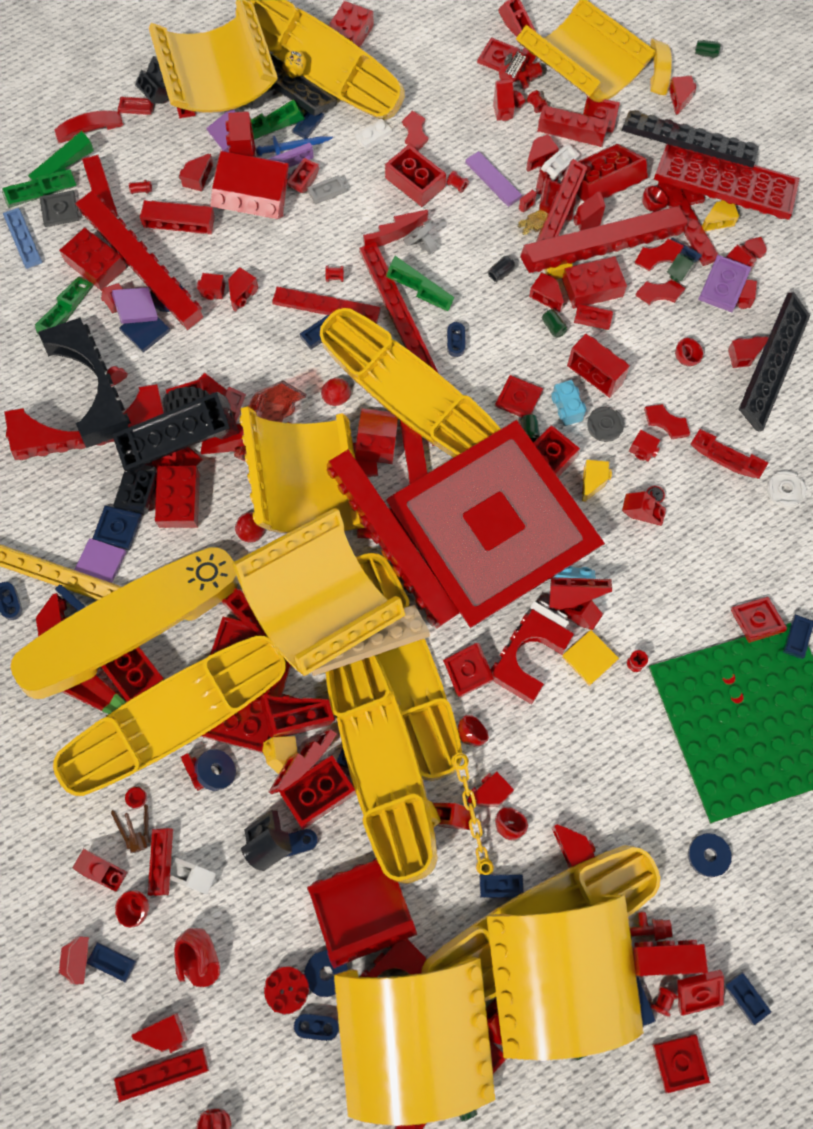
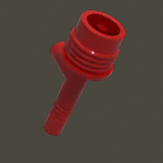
(531, 71)
(660, 928)

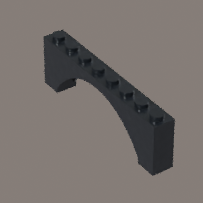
(106, 413)

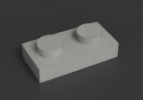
(326, 189)

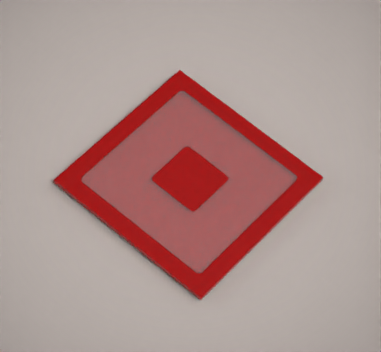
(494, 523)

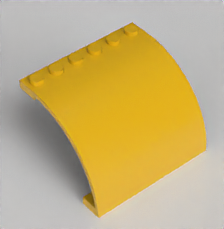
(590, 51)
(215, 67)
(290, 471)
(313, 594)
(565, 981)
(415, 1045)

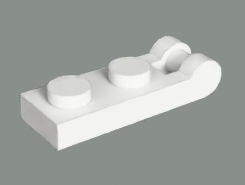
(560, 161)

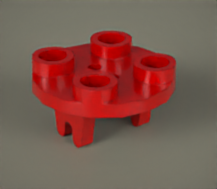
(290, 1000)

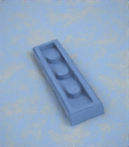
(22, 238)

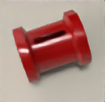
(536, 100)
(457, 181)
(334, 273)
(641, 656)
(664, 1002)

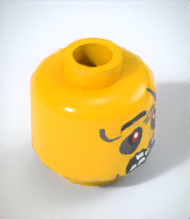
(294, 63)

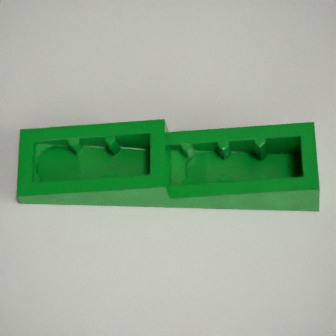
(278, 119)
(68, 154)
(43, 185)
(427, 290)
(66, 304)

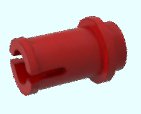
(140, 187)

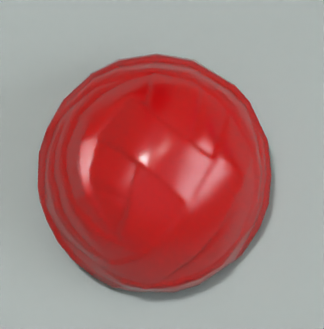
(654, 199)
(688, 352)
(336, 391)
(247, 529)
(472, 731)
(507, 830)
(132, 908)

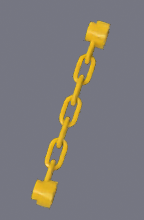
(484, 860)

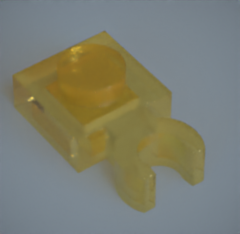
(534, 221)

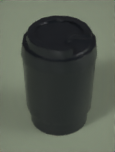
(501, 268)

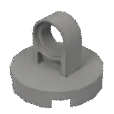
(422, 237)

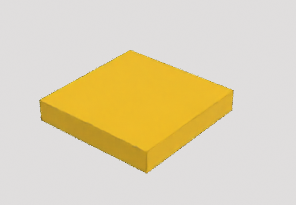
(590, 657)

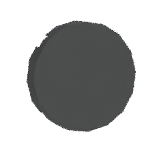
(603, 429)

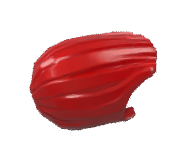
(196, 958)

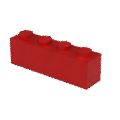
(572, 126)
(177, 217)

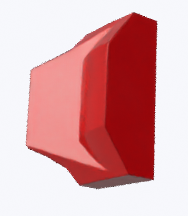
(303, 176)
(74, 959)

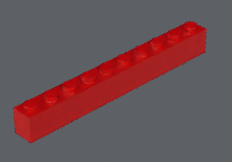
(603, 239)
(139, 260)
(392, 539)

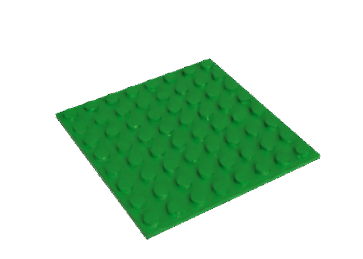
(748, 749)

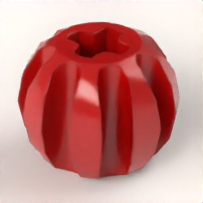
(214, 1119)

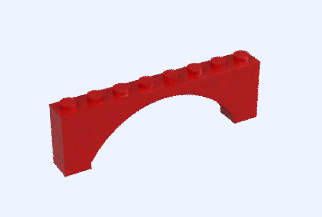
(32, 439)

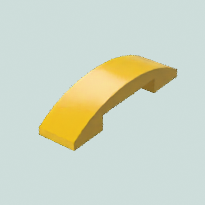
(662, 67)

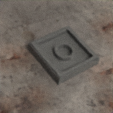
(59, 208)

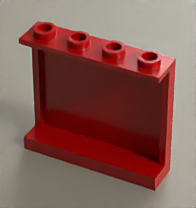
(360, 912)

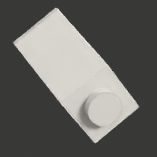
(191, 875)

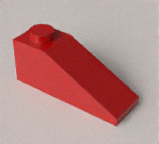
(515, 16)
(575, 591)

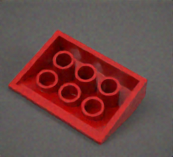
(611, 172)
(250, 185)

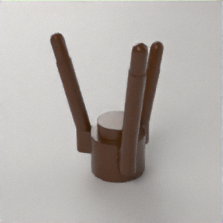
(135, 841)

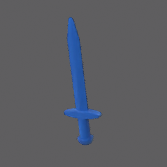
(277, 147)

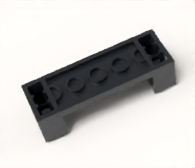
(175, 431)

